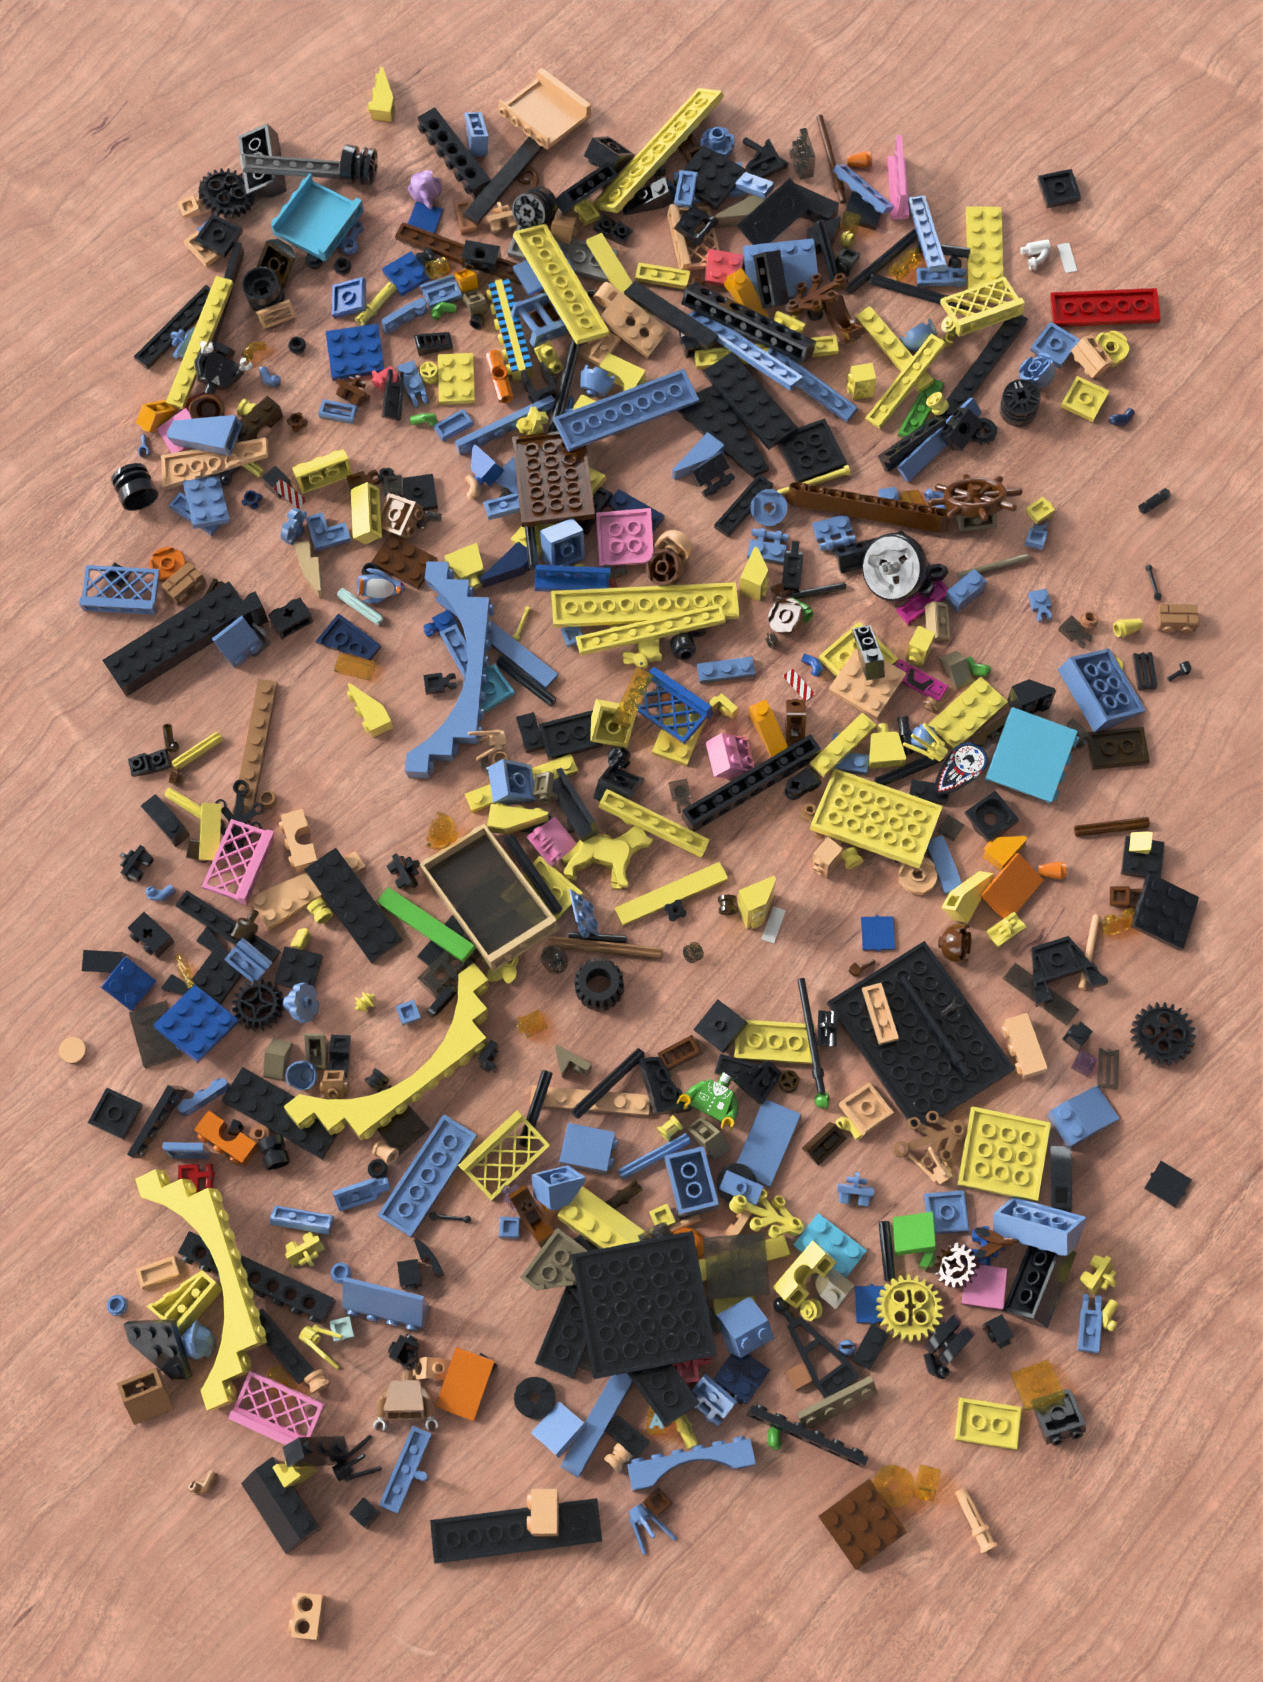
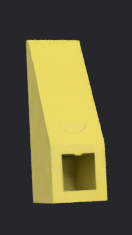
(382, 104)
(373, 712)
(513, 819)
(966, 897)

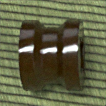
(727, 904)
(788, 1077)

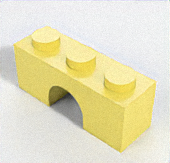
(792, 1283)

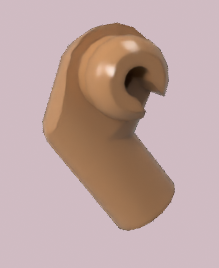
(203, 1486)

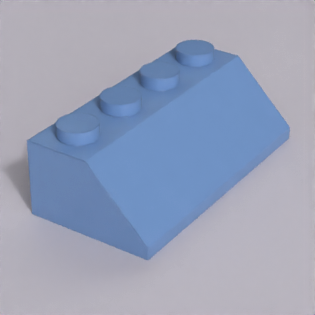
(1039, 1226)

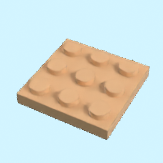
(868, 695)

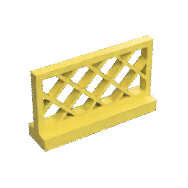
(988, 316)
(494, 1140)

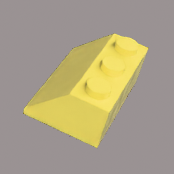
(322, 471)
(756, 901)

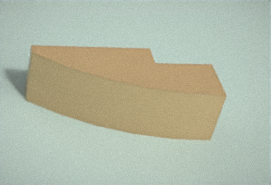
(310, 567)

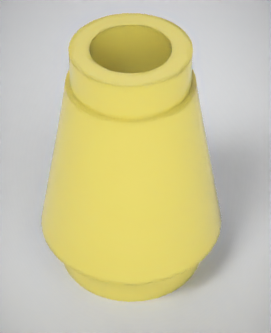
(1127, 626)

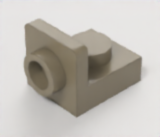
(543, 787)

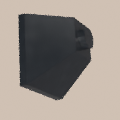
(619, 782)

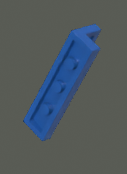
(558, 578)

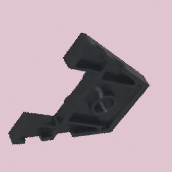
(1059, 960)
(215, 975)

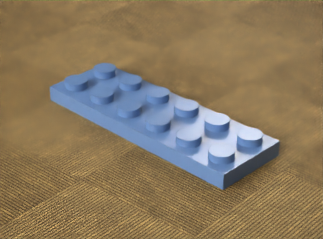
(427, 1176)

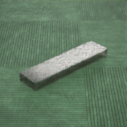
(1023, 982)

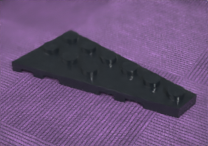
(720, 420)

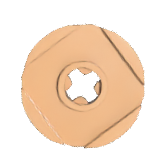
(914, 885)

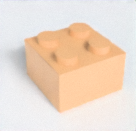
(544, 1512)

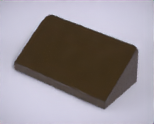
(824, 1143)

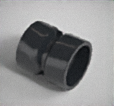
(274, 1152)

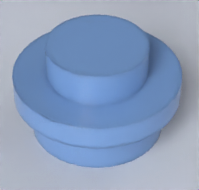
(340, 1271)
(117, 1305)

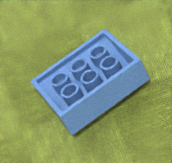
(797, 260)
(1101, 689)
(384, 1304)

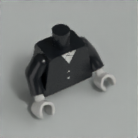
(217, 370)

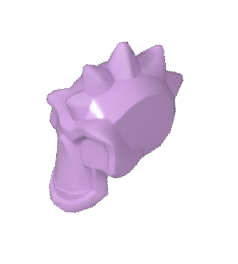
(425, 187)

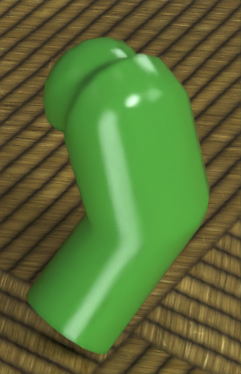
(422, 418)
(978, 669)
(773, 1438)

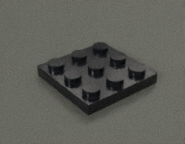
(715, 176)
(812, 451)
(1164, 911)

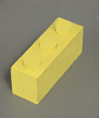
(366, 513)

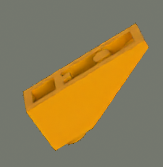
(743, 291)
(767, 727)

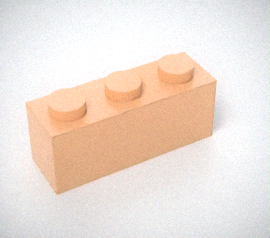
(1024, 1046)

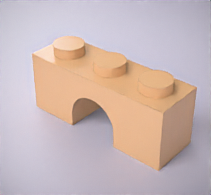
(294, 826)

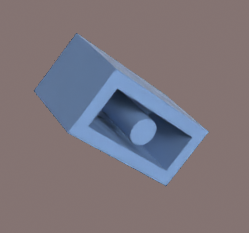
(965, 590)

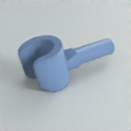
(143, 447)

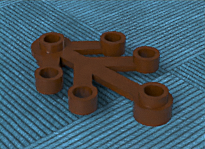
(795, 306)

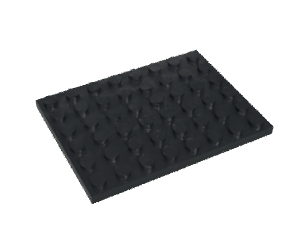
(917, 1065)

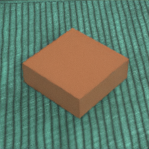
(798, 1376)

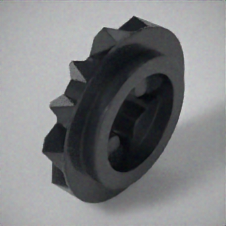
(990, 429)

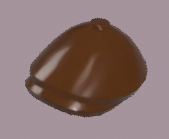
(207, 406)

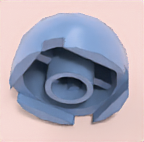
(918, 335)
(1038, 370)

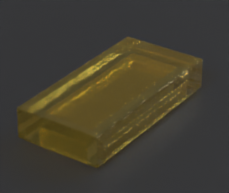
(354, 666)

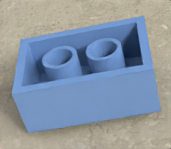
(691, 1182)

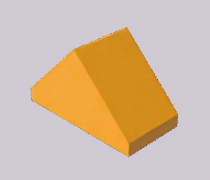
(466, 280)

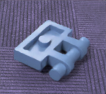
(833, 528)
(770, 552)
(715, 1397)

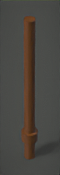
(838, 184)

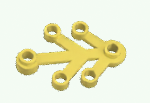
(791, 1225)

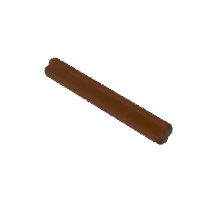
(1111, 826)

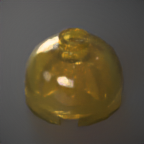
(441, 832)

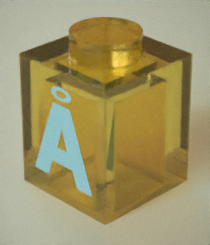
(653, 1424)

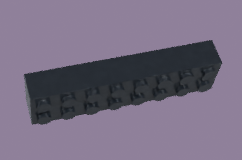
(174, 639)

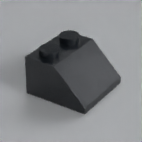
(608, 150)

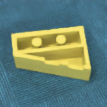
(187, 1301)

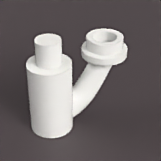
(1039, 247)

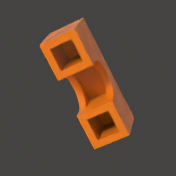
(211, 1130)

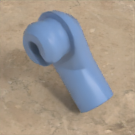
(159, 895)

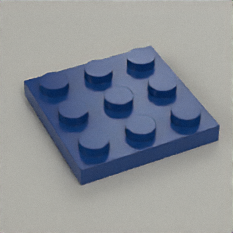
(354, 351)
(196, 1023)

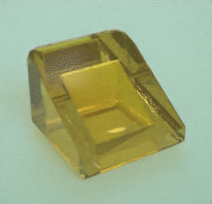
(912, 496)

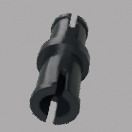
(905, 733)

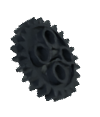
(225, 193)
(1175, 1047)

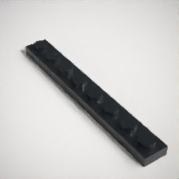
(984, 364)

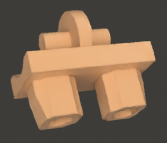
(501, 216)

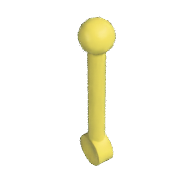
(516, 636)

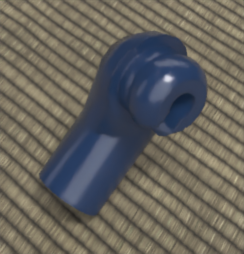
(1121, 419)

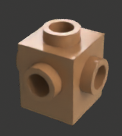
(334, 1085)

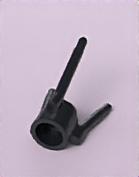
(344, 1468)

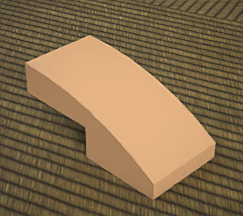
(192, 207)

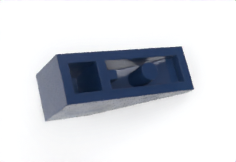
(510, 565)

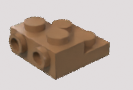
(400, 516)

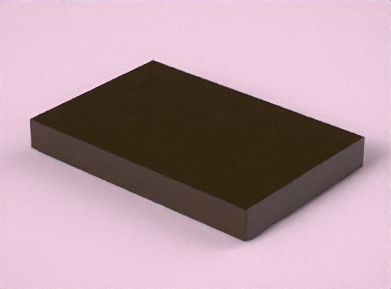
(1118, 748)

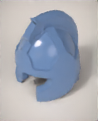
(198, 1341)

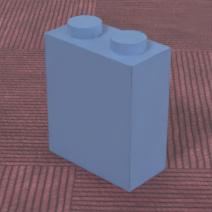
(588, 1149)

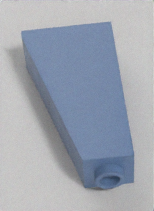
(206, 434)

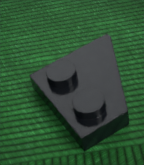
(765, 162)

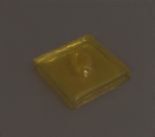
(1037, 1385)

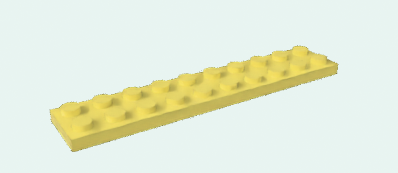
(658, 150)
(638, 604)

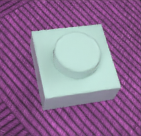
(342, 1326)

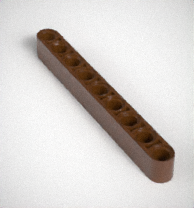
(868, 507)

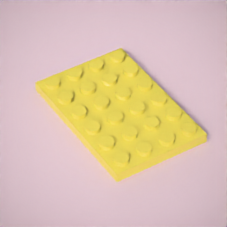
(876, 818)

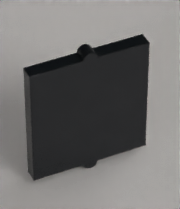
(1167, 1184)

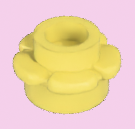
(847, 239)

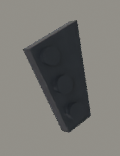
(660, 1088)

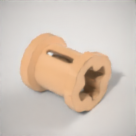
(385, 1152)

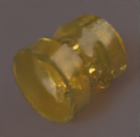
(437, 268)

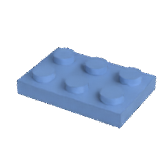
(206, 502)

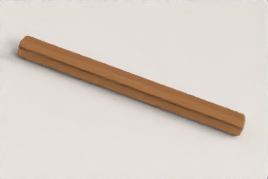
(606, 947)

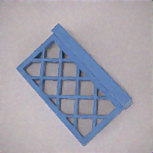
(115, 604)

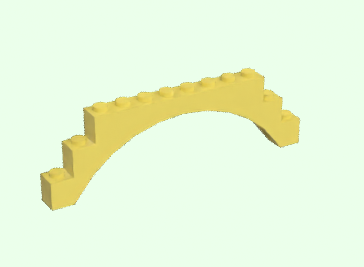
(373, 1111)
(241, 1317)

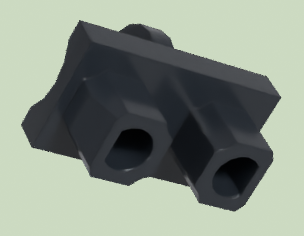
(132, 862)
(407, 869)
(827, 1028)

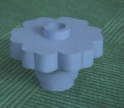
(718, 140)
(302, 1002)

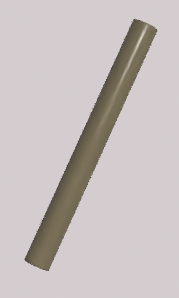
(997, 565)

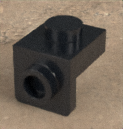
(400, 1345)

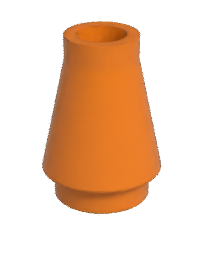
(860, 159)
(1053, 870)

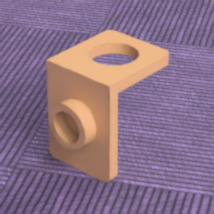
(431, 1368)

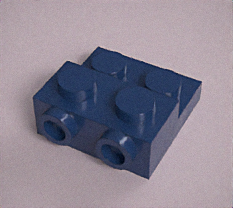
(741, 1377)

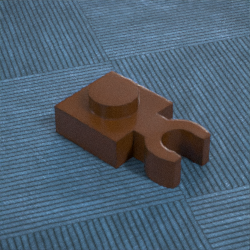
(360, 478)

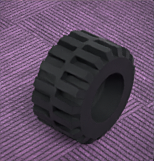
(605, 998)

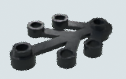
(238, 814)

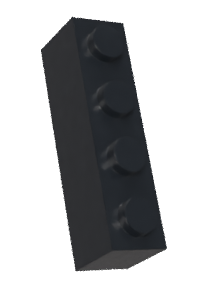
(585, 188)

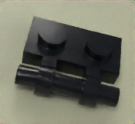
(710, 469)

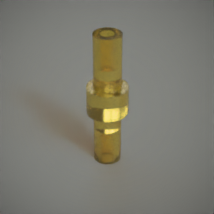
(184, 971)

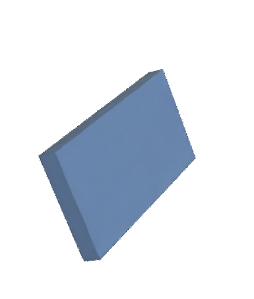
(768, 1141)

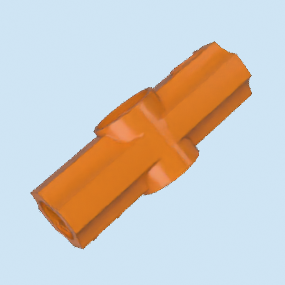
(501, 384)

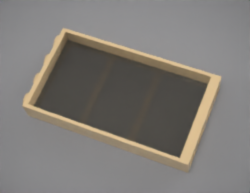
(489, 897)

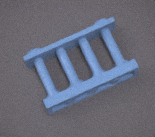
(540, 334)

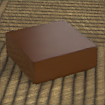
(657, 1502)

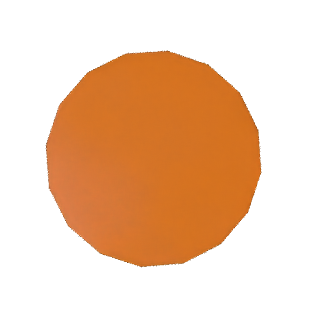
(167, 561)

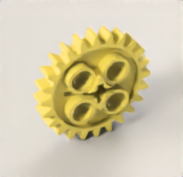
(890, 1307)

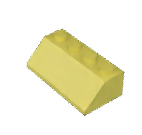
(598, 1221)

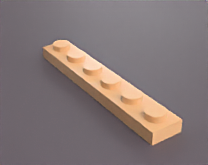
(610, 1103)

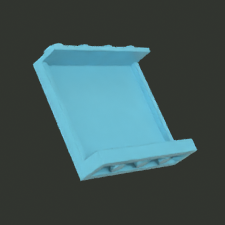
(316, 219)
(1032, 755)

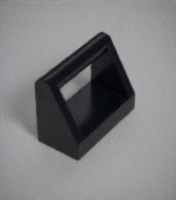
(253, 606)

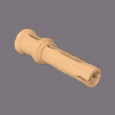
(980, 1530)

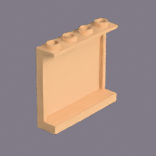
(546, 110)

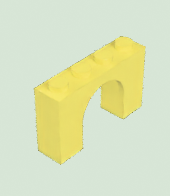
(625, 375)

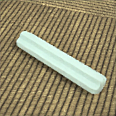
(360, 606)

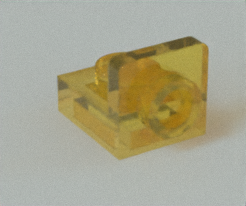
(531, 1024)
(280, 1376)
(926, 1483)

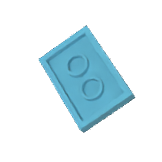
(834, 1242)

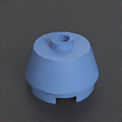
(596, 381)

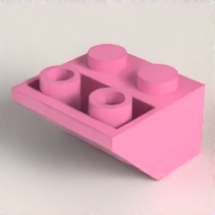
(729, 755)

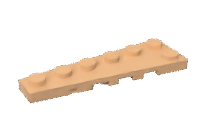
(201, 464)
(293, 895)

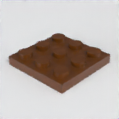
(862, 1524)

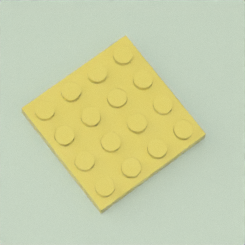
(1004, 1154)

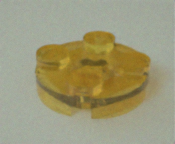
(897, 1475)

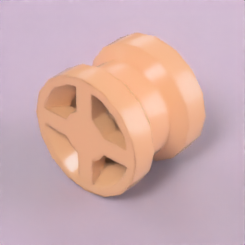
(317, 1381)

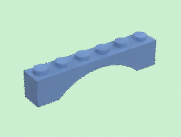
(734, 1455)

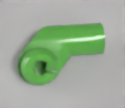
(441, 308)

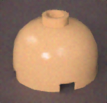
(676, 542)

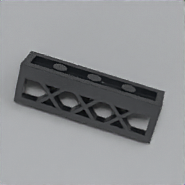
(902, 449)
(851, 556)
(574, 807)

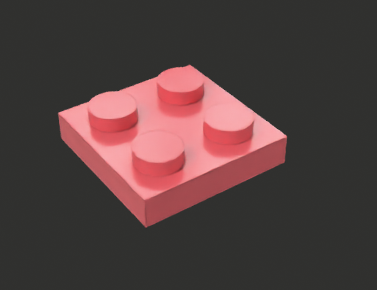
(720, 265)

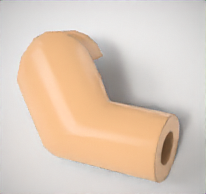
(475, 487)

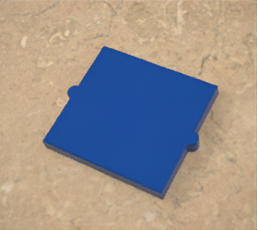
(425, 218)
(877, 933)
(866, 1303)

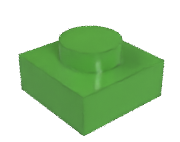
(927, 1260)

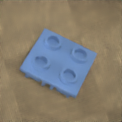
(584, 915)

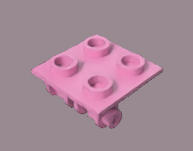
(552, 841)

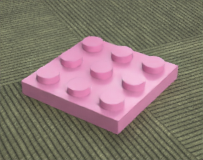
(625, 537)

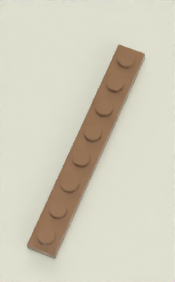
(257, 741)

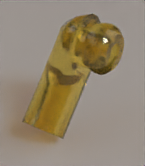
(248, 351)

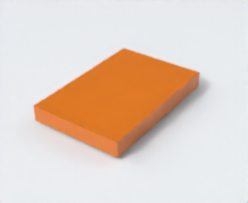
(1012, 887)
(465, 1383)

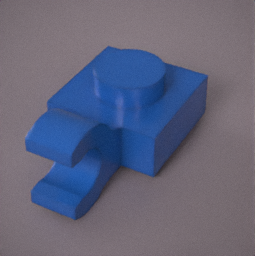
(440, 622)

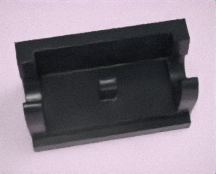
(101, 960)

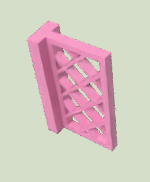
(898, 182)
(255, 863)
(264, 1425)

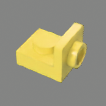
(1040, 510)
(725, 706)

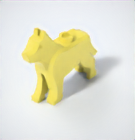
(607, 852)

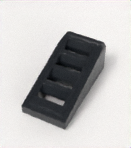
(428, 337)

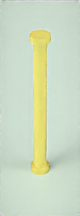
(823, 478)

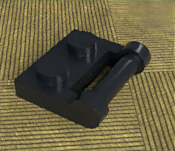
(690, 222)

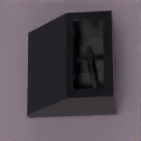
(1031, 696)

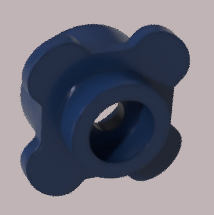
(250, 494)

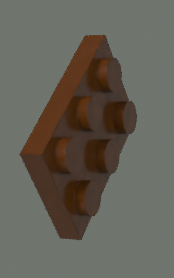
(403, 561)

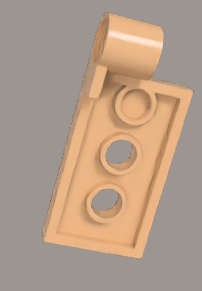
(620, 308)

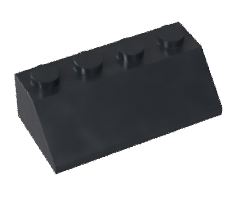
(265, 142)
(1038, 1286)
(280, 1507)

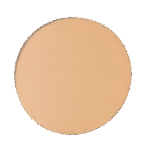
(72, 1050)

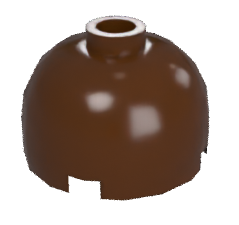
(664, 567)
(955, 943)

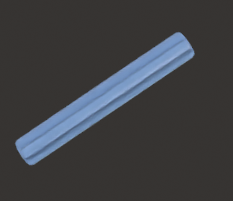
(654, 1156)

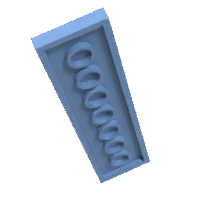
(626, 410)

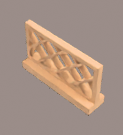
(680, 243)

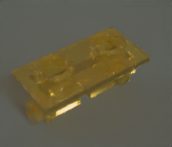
(907, 263)
(1113, 922)

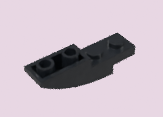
(1061, 1178)

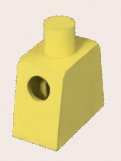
(467, 564)
(885, 749)

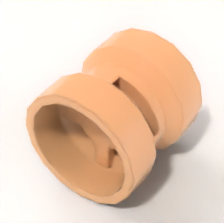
(618, 1457)

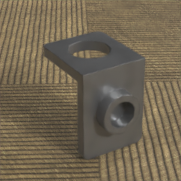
(262, 634)

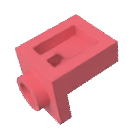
(379, 379)

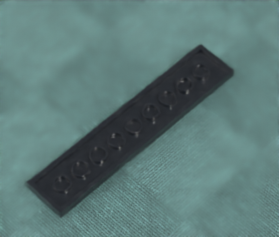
(661, 1385)

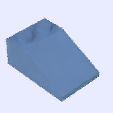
(1082, 1116)

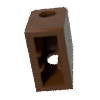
(795, 714)

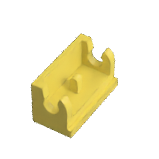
(293, 1475)

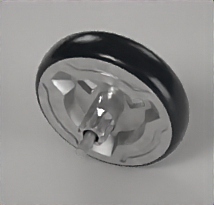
(881, 577)

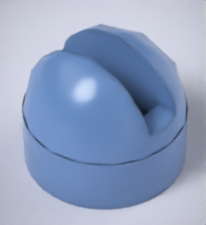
(846, 1352)

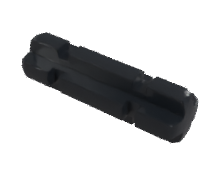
(1154, 501)

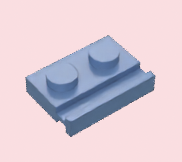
(441, 290)
(248, 960)

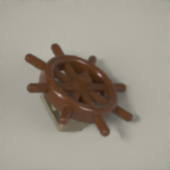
(975, 501)

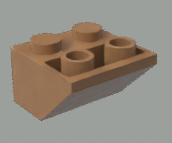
(145, 1395)

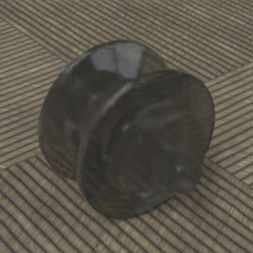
(693, 952)

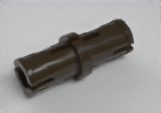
(624, 1195)

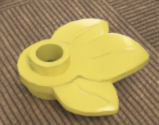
(507, 972)

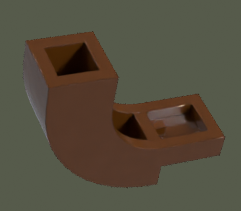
(842, 322)
(531, 1215)

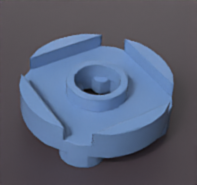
(761, 500)
(293, 527)

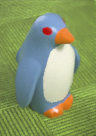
(378, 586)

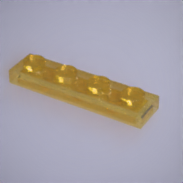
(632, 698)

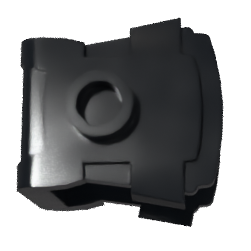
(550, 380)

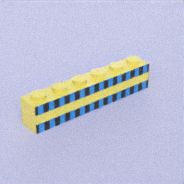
(510, 329)

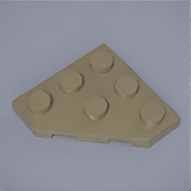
(553, 1263)

